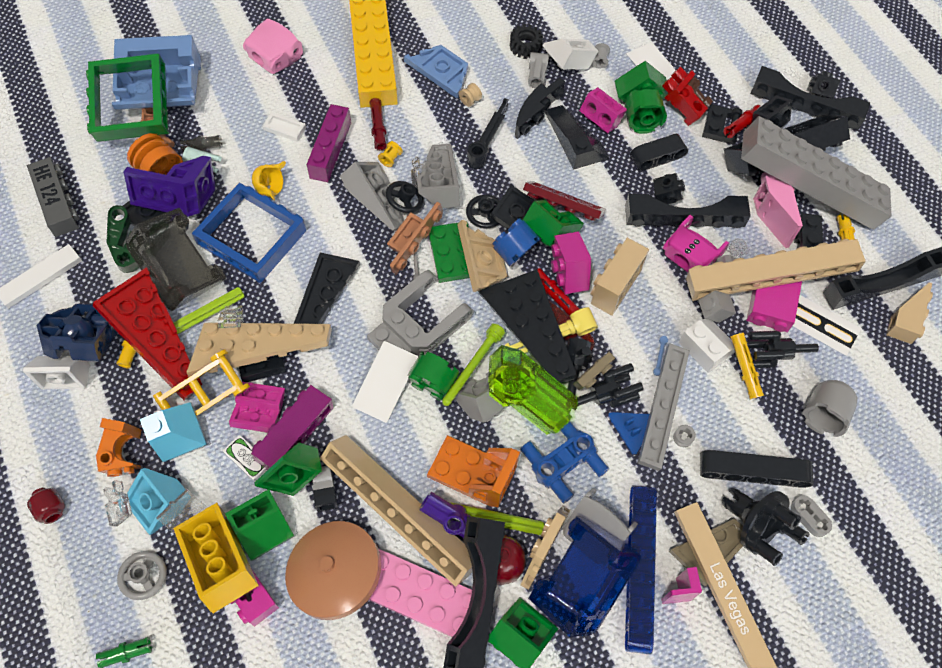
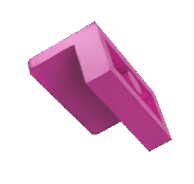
(688, 587)

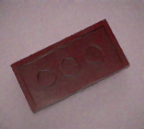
(570, 202)

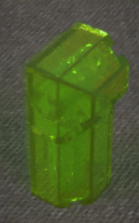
(529, 389)

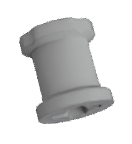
(600, 60)

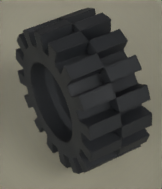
(525, 33)

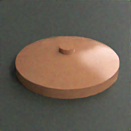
(333, 570)

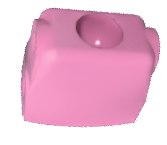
(273, 46)

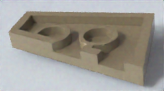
(727, 538)

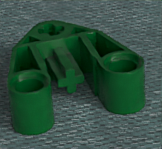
(116, 237)

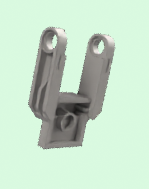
(404, 331)

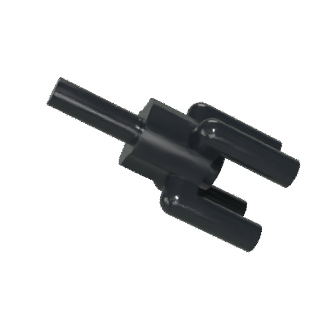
(775, 348)
(610, 389)

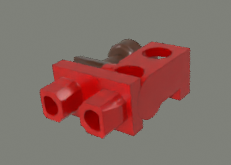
(686, 96)

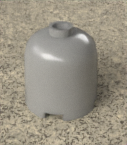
(831, 408)

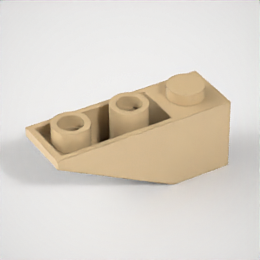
(908, 320)

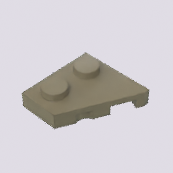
(601, 365)

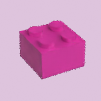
(571, 262)

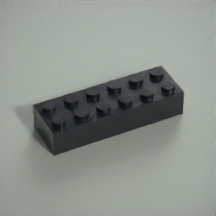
(819, 132)

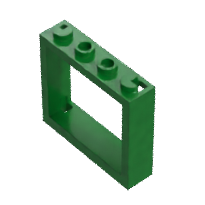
(134, 129)

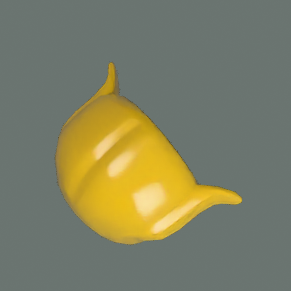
(267, 176)

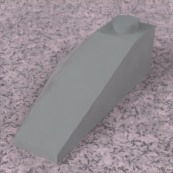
(439, 177)
(369, 185)
(476, 401)

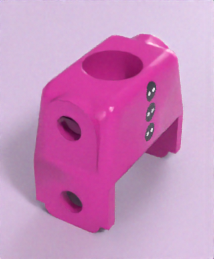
(690, 248)

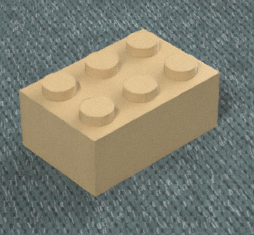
(618, 276)

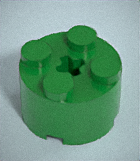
(645, 110)
(432, 374)

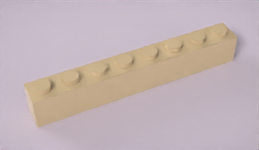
(776, 268)
(398, 508)

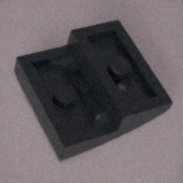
(272, 366)

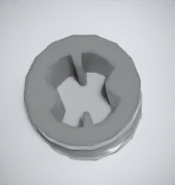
(687, 429)

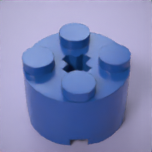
(516, 242)

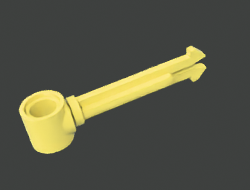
(581, 322)

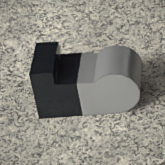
(324, 491)

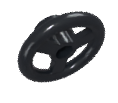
(405, 194)
(485, 208)

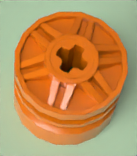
(152, 154)

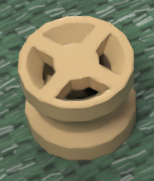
(470, 94)

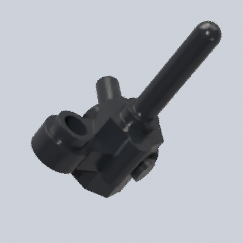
(580, 355)

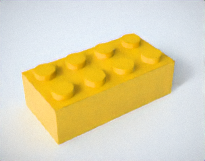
(215, 558)

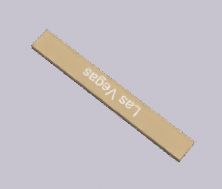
(724, 588)

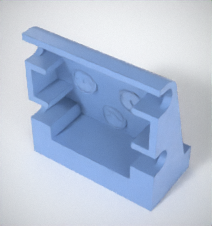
(182, 66)

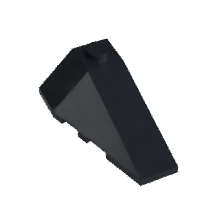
(576, 140)

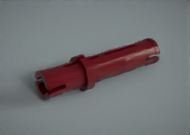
(378, 129)

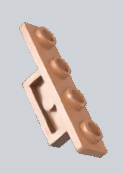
(410, 234)

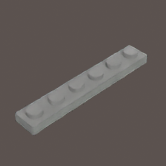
(663, 407)

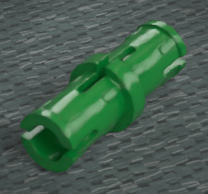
(124, 652)

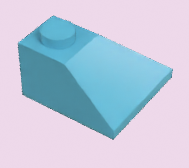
(173, 431)
(151, 496)

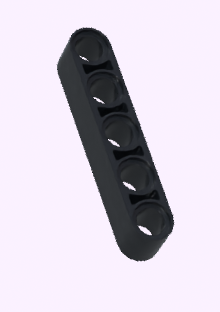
(756, 468)

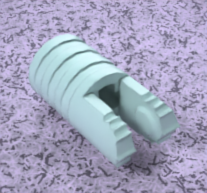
(191, 153)

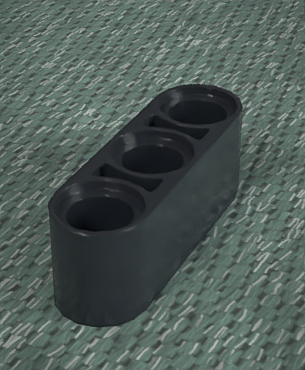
(659, 152)

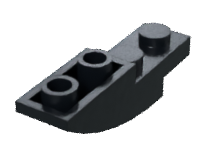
(533, 108)

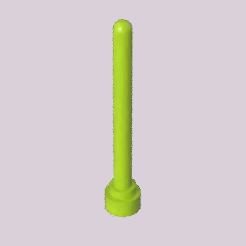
(493, 335)

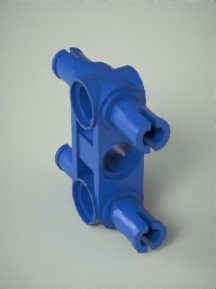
(564, 460)

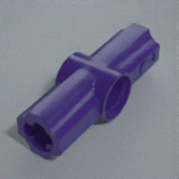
(443, 512)

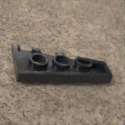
(324, 287)

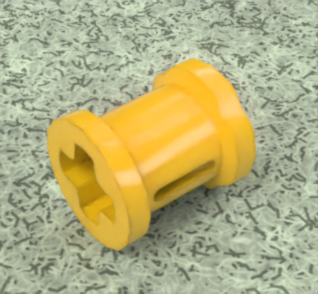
(390, 153)

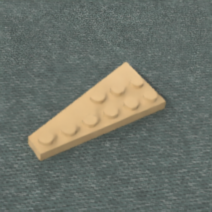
(255, 342)

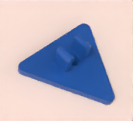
(630, 428)

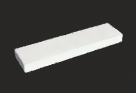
(38, 276)

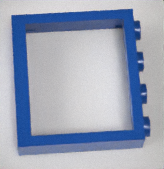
(273, 256)

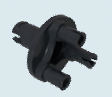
(765, 520)

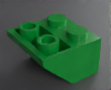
(259, 525)

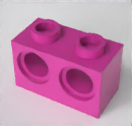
(599, 107)

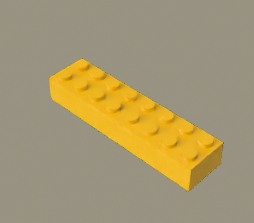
(373, 52)

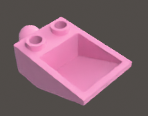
(778, 208)

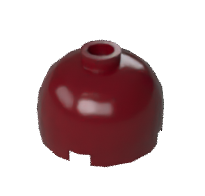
(512, 561)

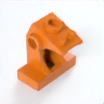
(109, 452)

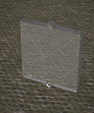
(180, 510)

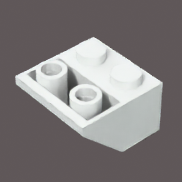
(571, 53)

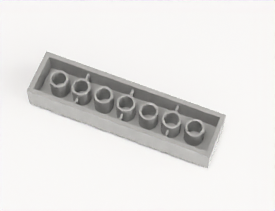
(816, 173)

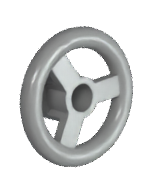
(133, 571)

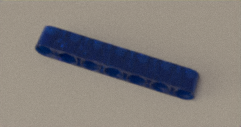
(641, 585)

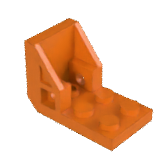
(473, 471)

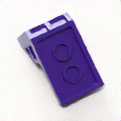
(185, 186)

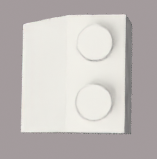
(707, 344)
(58, 373)

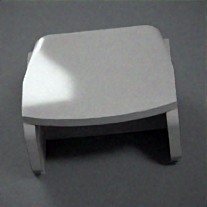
(599, 515)

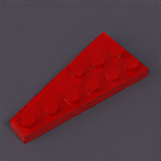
(146, 325)

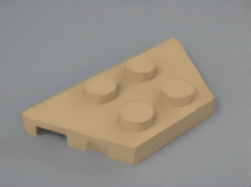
(482, 261)
(543, 546)

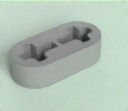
(812, 516)

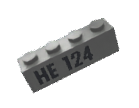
(53, 196)

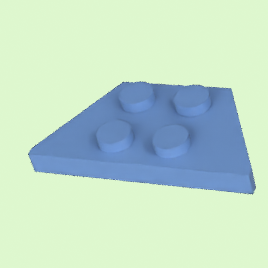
(440, 67)

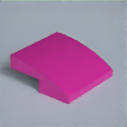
(257, 407)

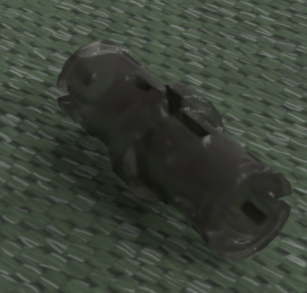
(202, 143)

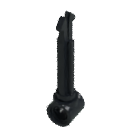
(478, 151)

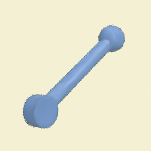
(663, 341)

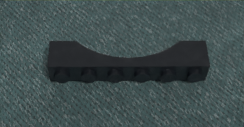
(773, 83)
(646, 210)
(859, 288)
(484, 543)

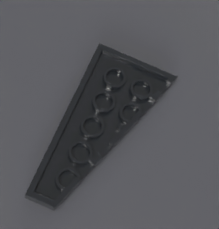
(529, 316)

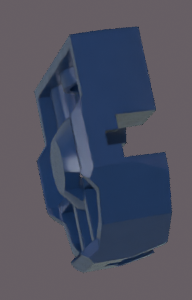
(72, 332)

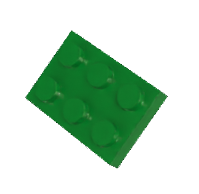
(448, 253)

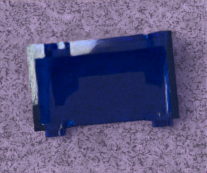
(585, 579)

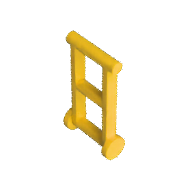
(217, 359)

